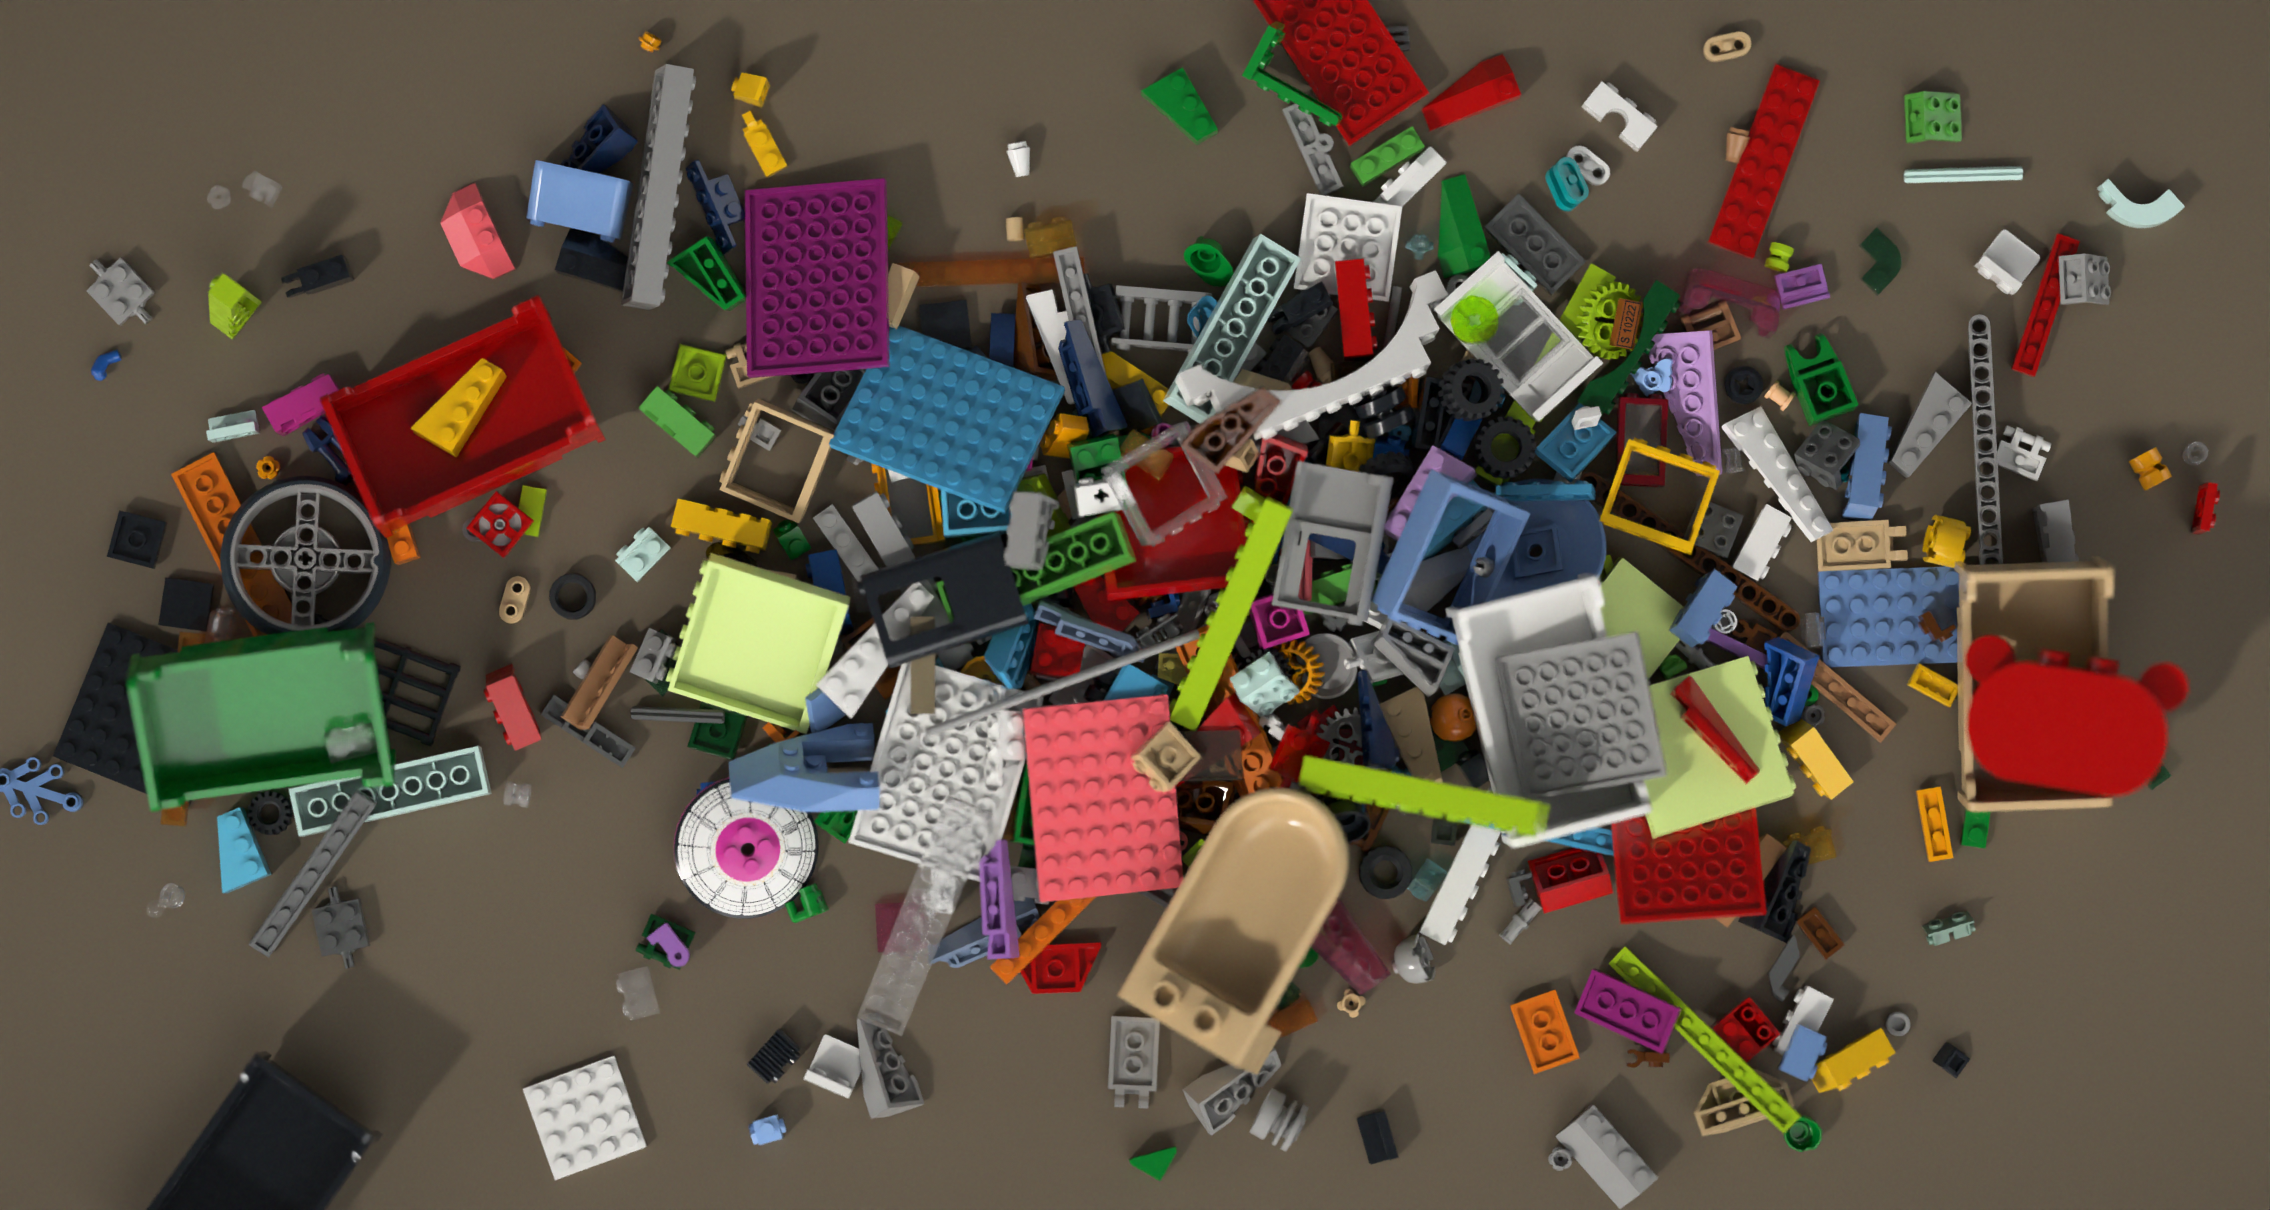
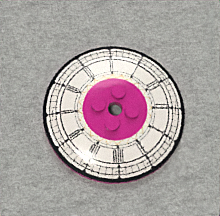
(739, 884)

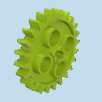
(1604, 304)

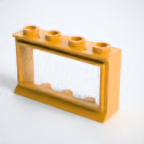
(914, 505)

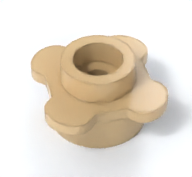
(1344, 1003)

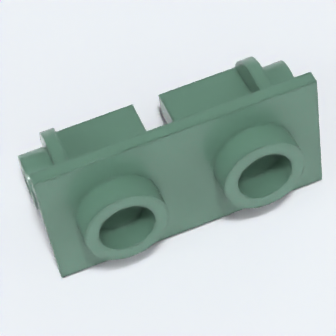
(1959, 924)

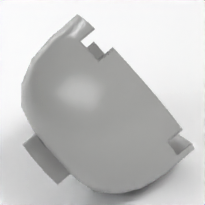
(1412, 960)

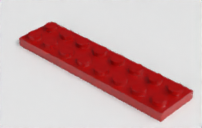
(1763, 161)

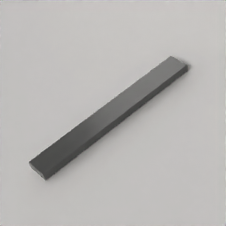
(312, 873)

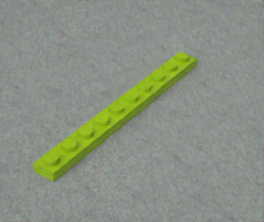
(1709, 1043)

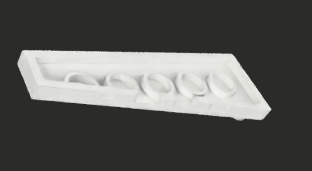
(1768, 454)
(865, 661)

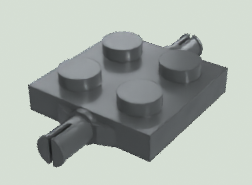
(340, 927)

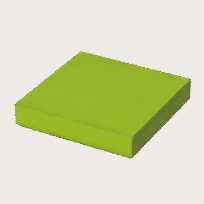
(697, 373)

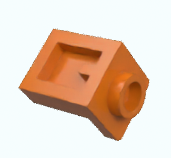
(777, 732)

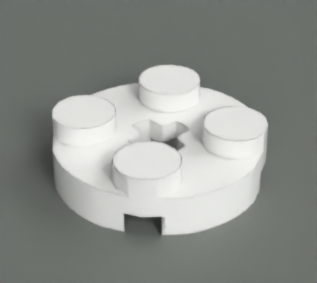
(1273, 722)

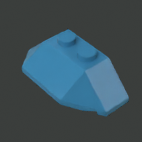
(1013, 651)

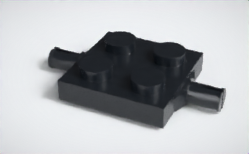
(1105, 312)

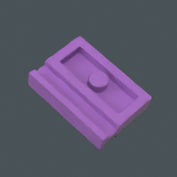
(1802, 286)

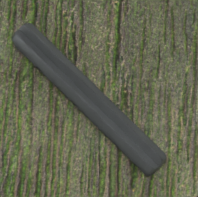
(677, 714)

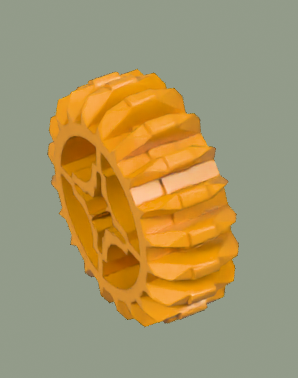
(1311, 667)

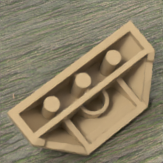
(1726, 1108)

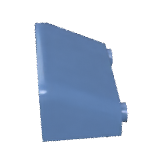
(578, 200)

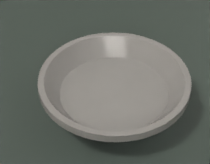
(1332, 652)

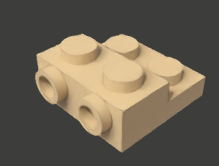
(1165, 758)

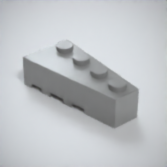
(1931, 420)

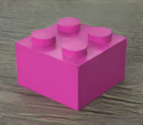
(1276, 623)

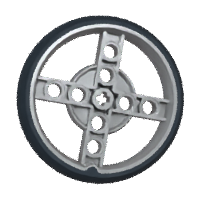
(308, 491)

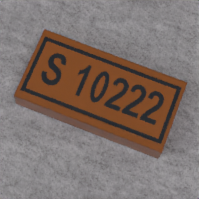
(1626, 323)

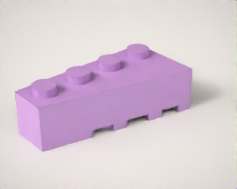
(1436, 460)

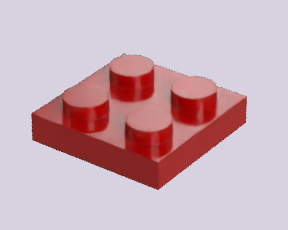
(2203, 514)

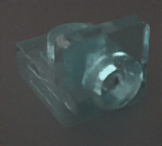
(1426, 880)

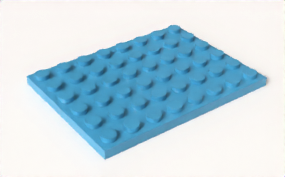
(948, 418)

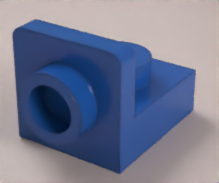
(1160, 608)

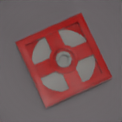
(500, 524)

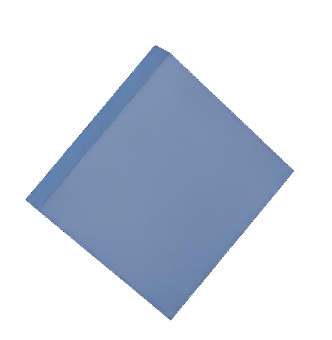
(822, 711)

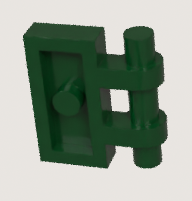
(654, 923)

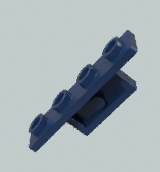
(718, 202)

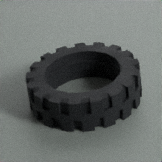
(1391, 463)

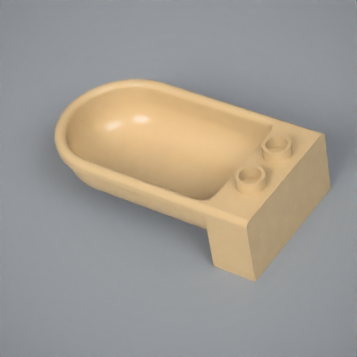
(1242, 924)

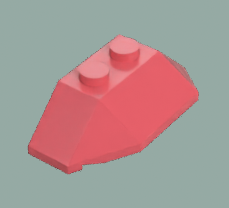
(475, 234)

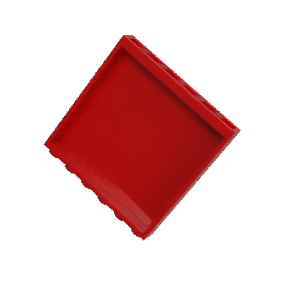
(1195, 556)

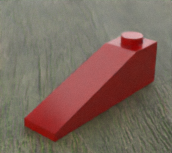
(1479, 90)

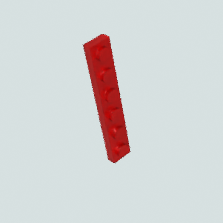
(2043, 309)

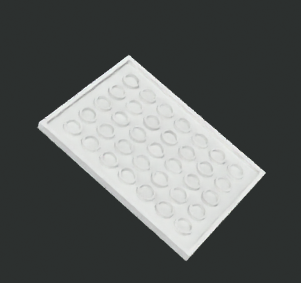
(923, 770)

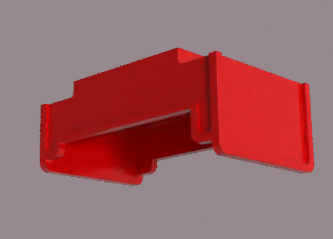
(524, 428)

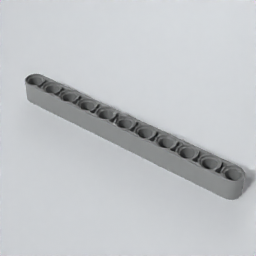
(1988, 433)

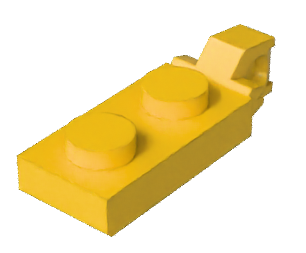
(763, 145)

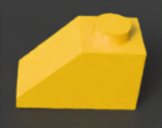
(751, 89)

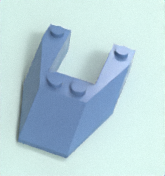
(796, 776)

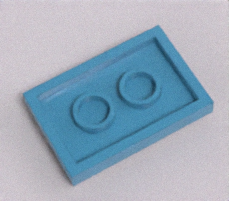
(1571, 449)

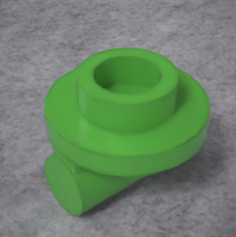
(1672, 666)

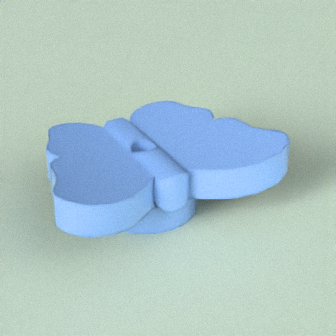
(1662, 374)

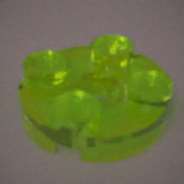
(1477, 333)

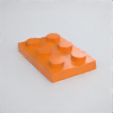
(1544, 1031)

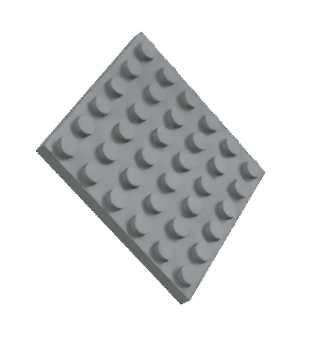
(1581, 716)

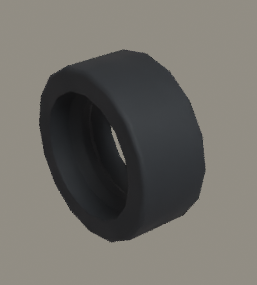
(554, 596)

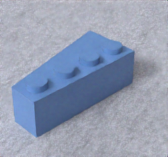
(1867, 468)

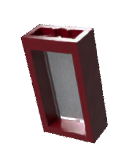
(1647, 421)

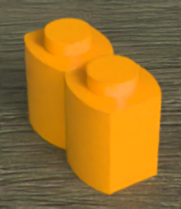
(1063, 430)

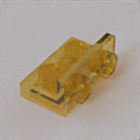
(1819, 842)

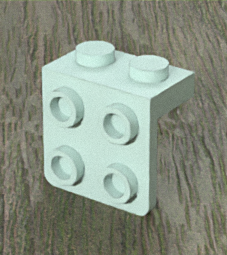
(1263, 685)

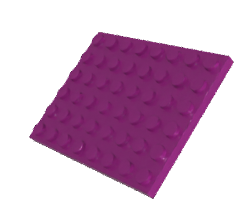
(817, 278)

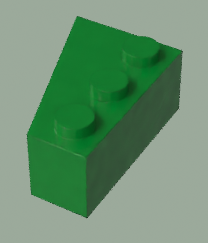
(1181, 104)

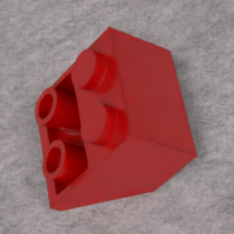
(1746, 1029)

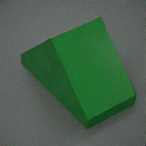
(1154, 1163)

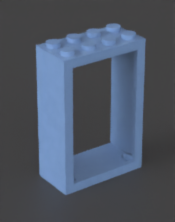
(1474, 589)

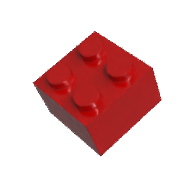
(1055, 654)

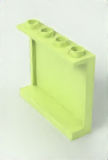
(1639, 605)

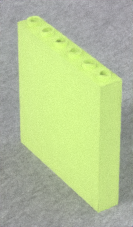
(756, 642)
(1698, 780)

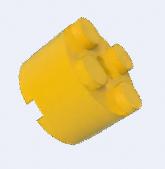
(1945, 541)

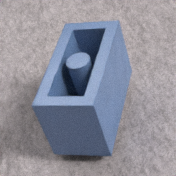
(1802, 1053)

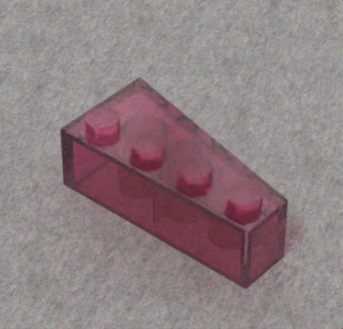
(1348, 950)

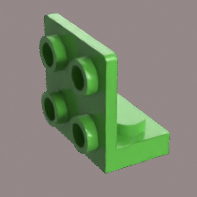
(1932, 117)

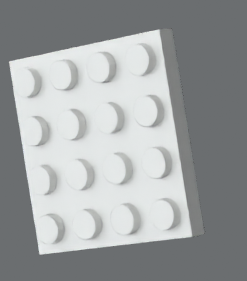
(1347, 231)
(584, 1117)

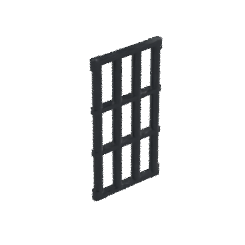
(399, 676)

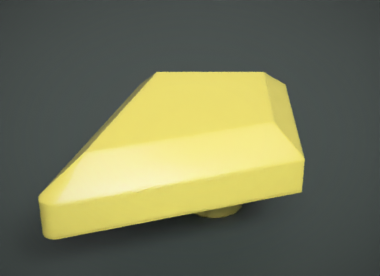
(1171, 668)

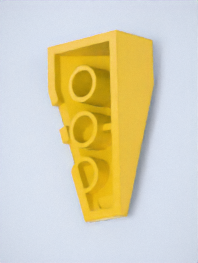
(1122, 372)

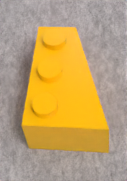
(1815, 758)
(1853, 1061)

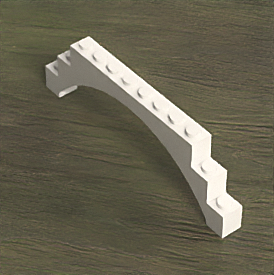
(1394, 364)

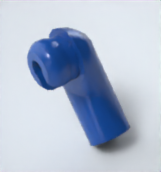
(102, 362)

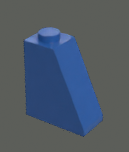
(1460, 437)

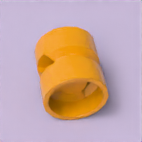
(2150, 468)

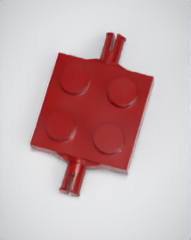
(1294, 747)

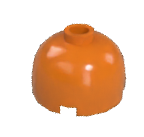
(1453, 717)

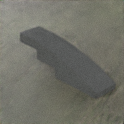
(595, 737)

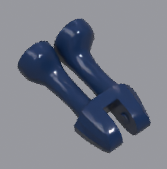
(342, 470)

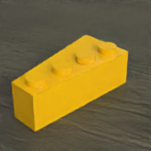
(721, 525)

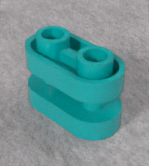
(1567, 184)

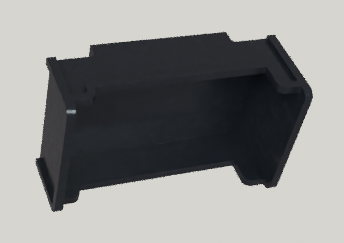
(268, 1148)

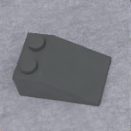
(828, 396)

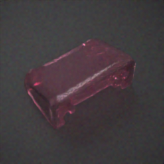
(1763, 301)

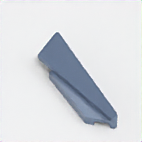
(1084, 630)
(970, 943)

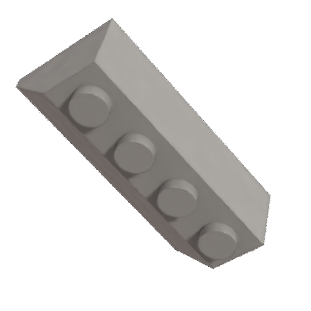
(1606, 1156)

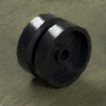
(1386, 414)

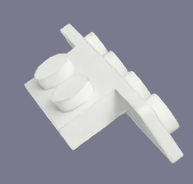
(1412, 178)
(1005, 737)

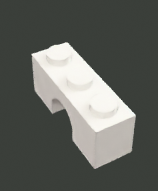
(1606, 100)

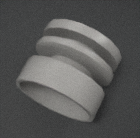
(1279, 1119)

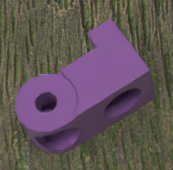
(677, 952)

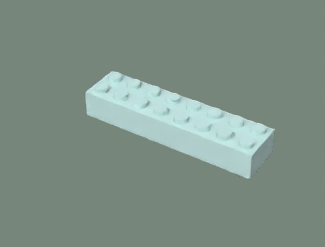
(1237, 318)
(416, 787)

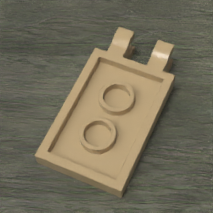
(1859, 546)

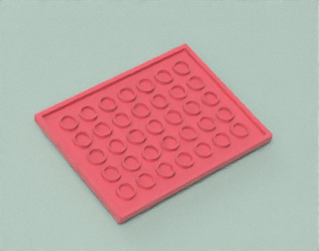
(1092, 812)

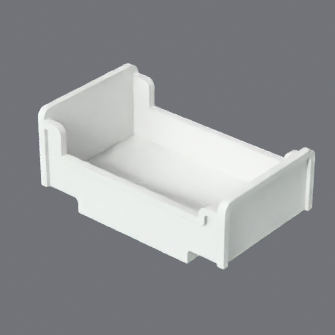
(1523, 624)

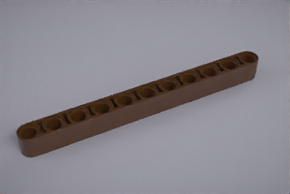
(1700, 555)

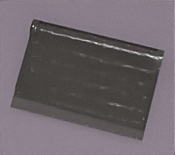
(1219, 755)

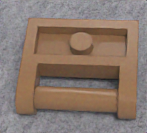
(1723, 332)

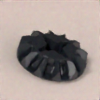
(1754, 381)

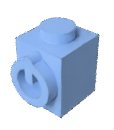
(767, 1129)

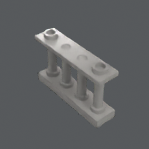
(1151, 297)

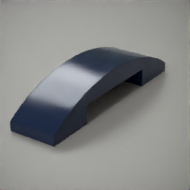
(1002, 338)

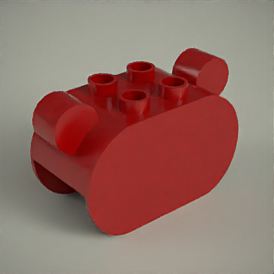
(2069, 722)

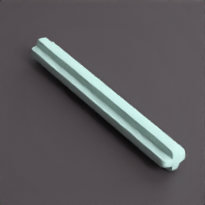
(1963, 174)

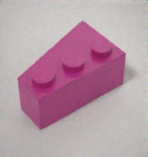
(300, 405)

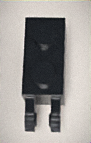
(320, 276)

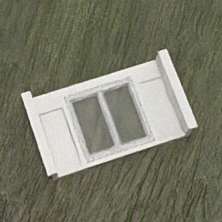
(1531, 347)

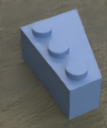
(1703, 608)

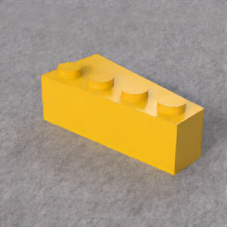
(461, 408)

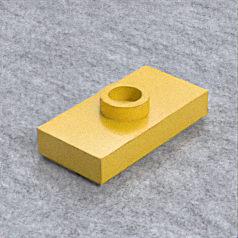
(1933, 685)

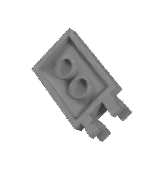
(1133, 1058)

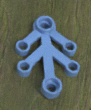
(32, 790)

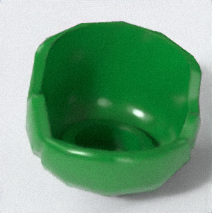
(1803, 1134)

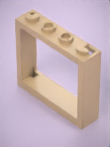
(736, 454)

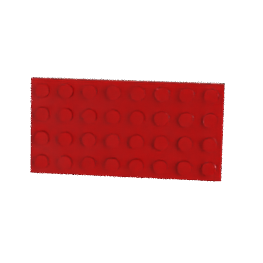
(1347, 60)

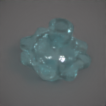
(1419, 245)

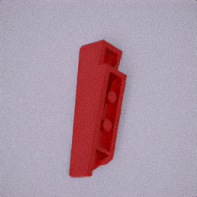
(1712, 729)

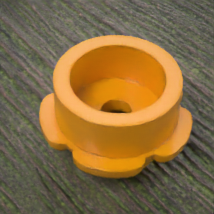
(650, 42)
(272, 472)

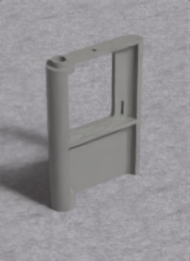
(1339, 506)

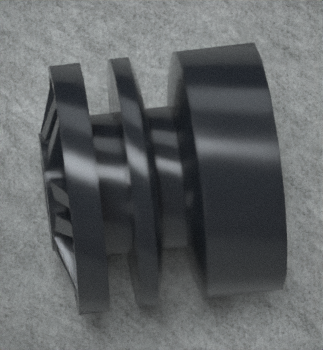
(1350, 814)

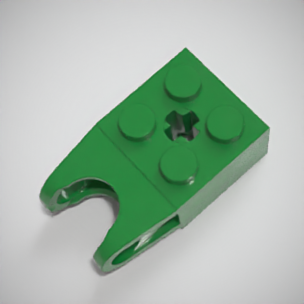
(1820, 374)

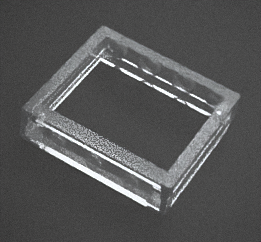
(1204, 473)

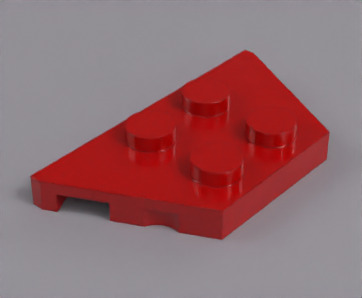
(1060, 968)

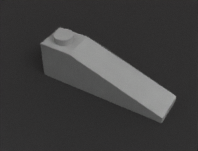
(885, 1080)
(1222, 1091)

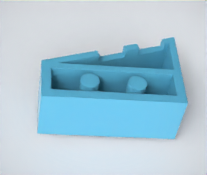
(240, 851)

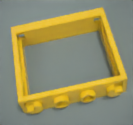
(1663, 454)

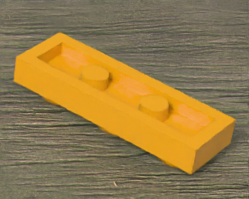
(1934, 824)

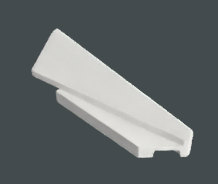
(1052, 330)

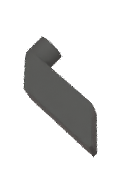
(1782, 968)

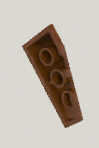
(1226, 431)

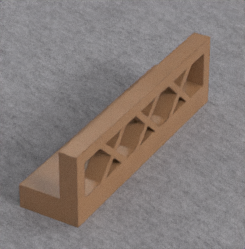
(598, 683)

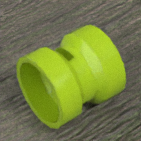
(1779, 257)

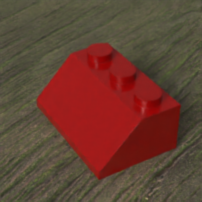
(1569, 878)

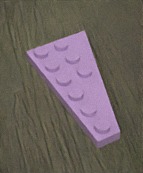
(1692, 391)

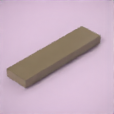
(922, 673)

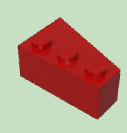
(1110, 614)

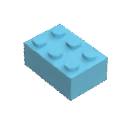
(970, 519)

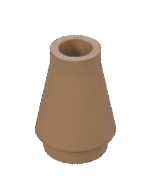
(1736, 144)

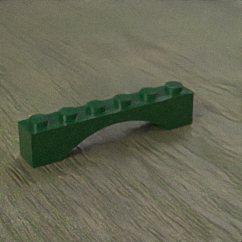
(1657, 305)

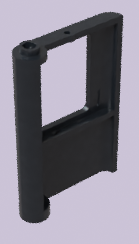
(977, 587)

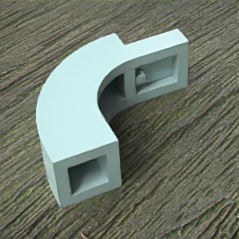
(2139, 215)

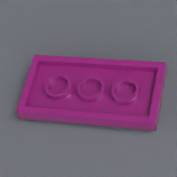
(1628, 1010)

